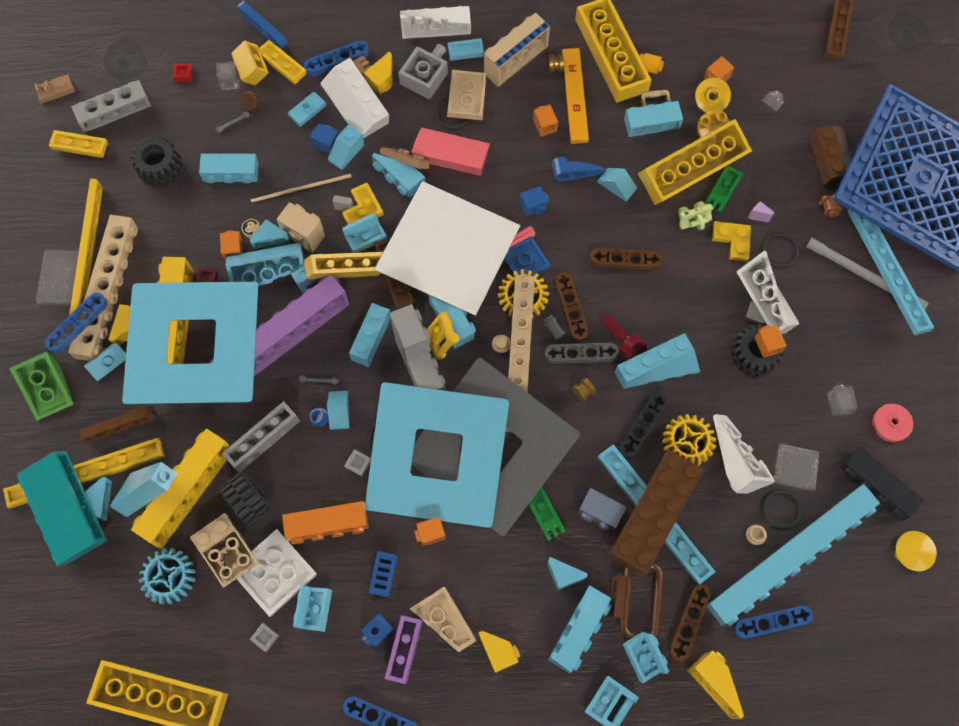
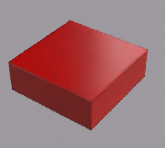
(182, 72)

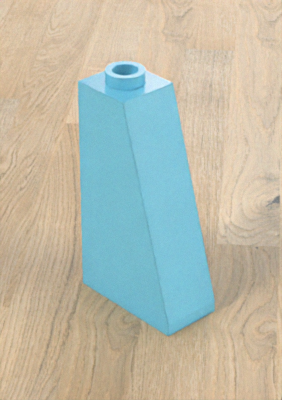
(142, 488)

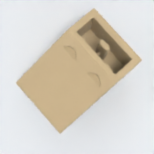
(224, 549)

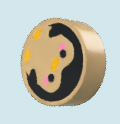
(249, 227)

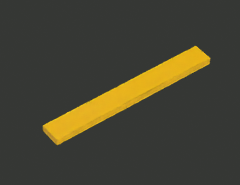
(87, 244)
(100, 467)

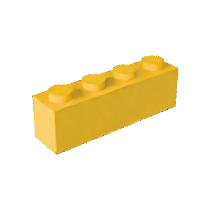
(342, 265)

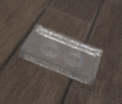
(57, 277)

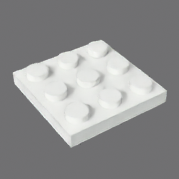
(277, 574)

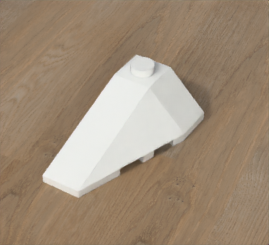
(740, 465)

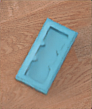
(465, 49)
(307, 109)
(106, 361)

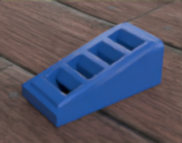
(385, 556)

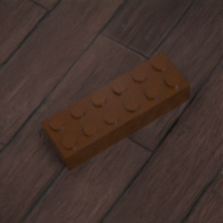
(655, 513)

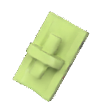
(695, 217)

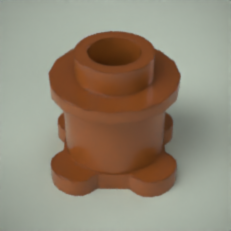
(831, 207)

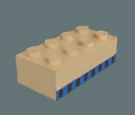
(516, 49)

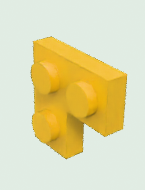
(366, 204)
(738, 237)

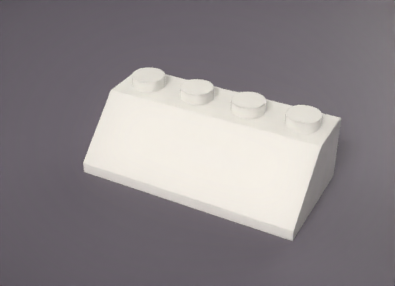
(355, 98)

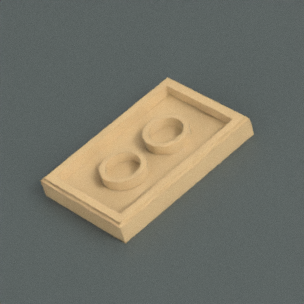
(466, 95)

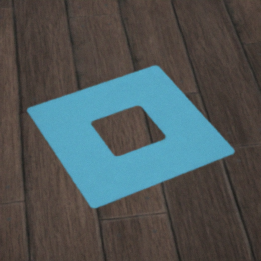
(230, 375)
(463, 501)

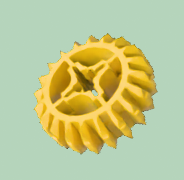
(538, 289)
(703, 433)

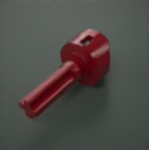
(630, 344)

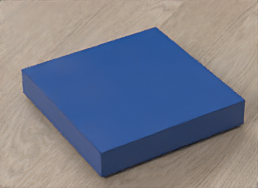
(526, 256)

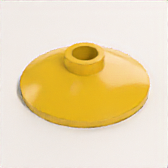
(719, 89)

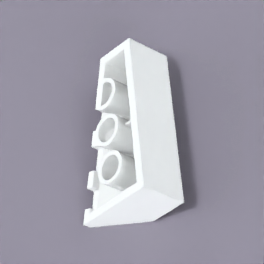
(435, 22)
(762, 287)

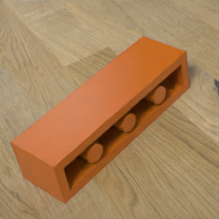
(325, 522)

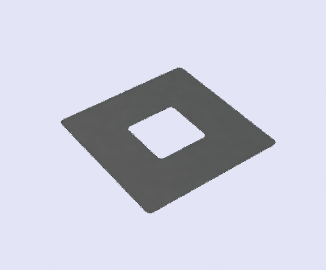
(543, 435)

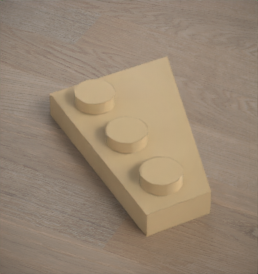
(445, 618)

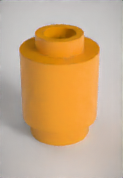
(652, 63)

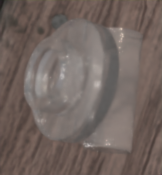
(774, 99)

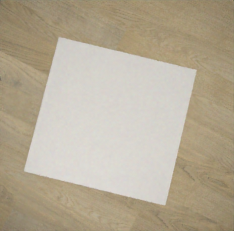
(448, 248)

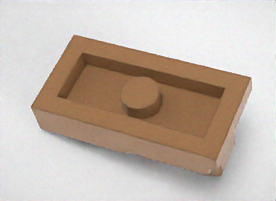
(54, 89)

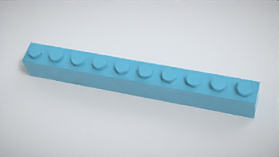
(792, 555)

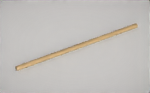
(300, 188)

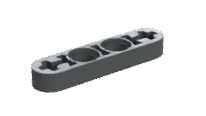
(581, 353)

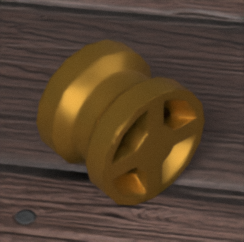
(555, 62)
(584, 389)

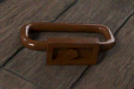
(621, 598)

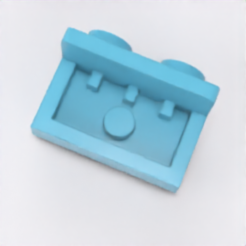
(364, 233)
(312, 608)
(645, 656)

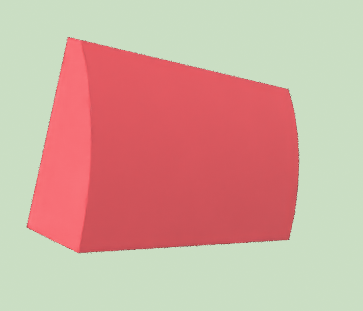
(451, 151)

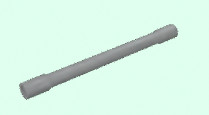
(822, 249)

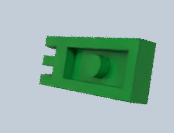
(724, 187)
(545, 515)

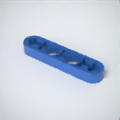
(261, 24)
(335, 56)
(79, 325)
(772, 619)
(383, 714)

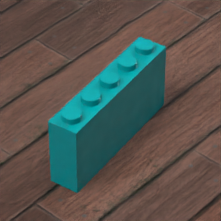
(61, 508)

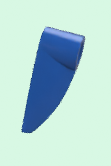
(571, 170)

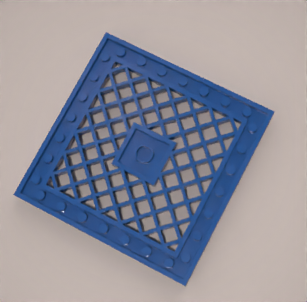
(921, 176)

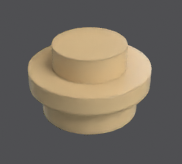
(501, 344)
(756, 534)

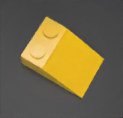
(716, 680)

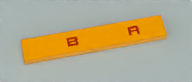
(575, 96)

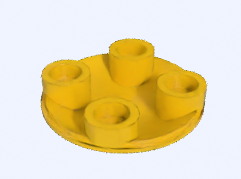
(711, 121)
(915, 551)

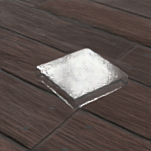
(796, 467)

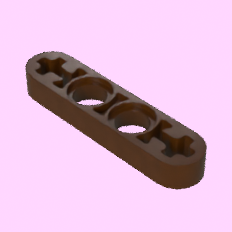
(625, 256)
(569, 307)
(116, 424)
(686, 621)

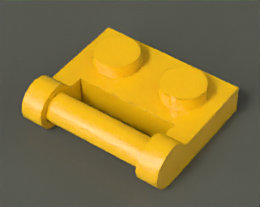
(438, 331)

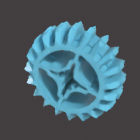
(159, 561)

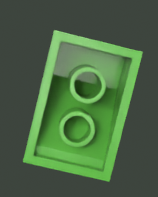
(43, 384)

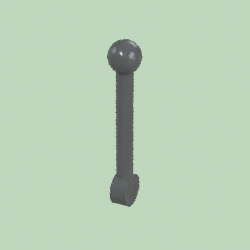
(219, 129)
(302, 379)

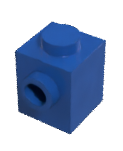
(323, 137)
(534, 201)
(376, 631)

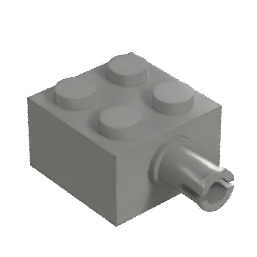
(424, 71)

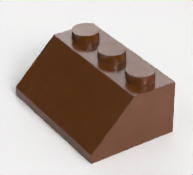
(831, 153)

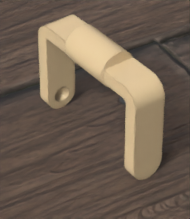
(653, 94)

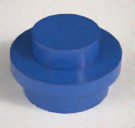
(319, 417)

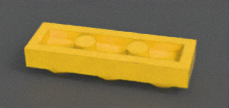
(282, 62)
(78, 143)

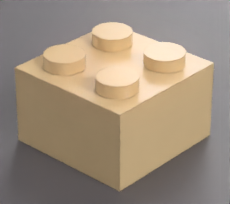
(301, 226)

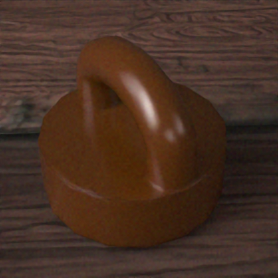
(249, 100)

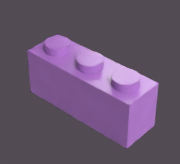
(403, 650)

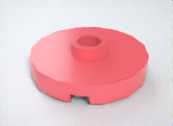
(886, 429)

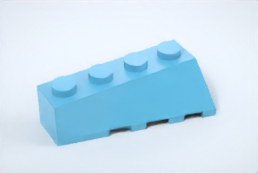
(265, 264)
(665, 361)
(579, 630)

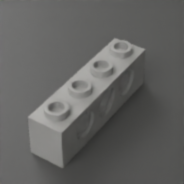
(111, 106)
(261, 437)

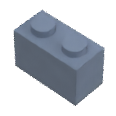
(601, 510)

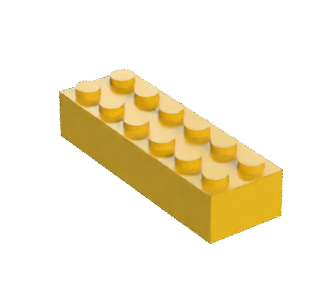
(612, 49)
(694, 162)
(176, 271)
(194, 475)
(155, 697)

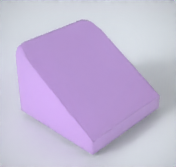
(761, 213)

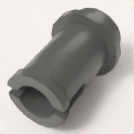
(554, 327)

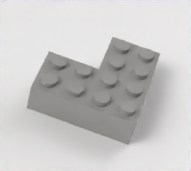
(415, 348)

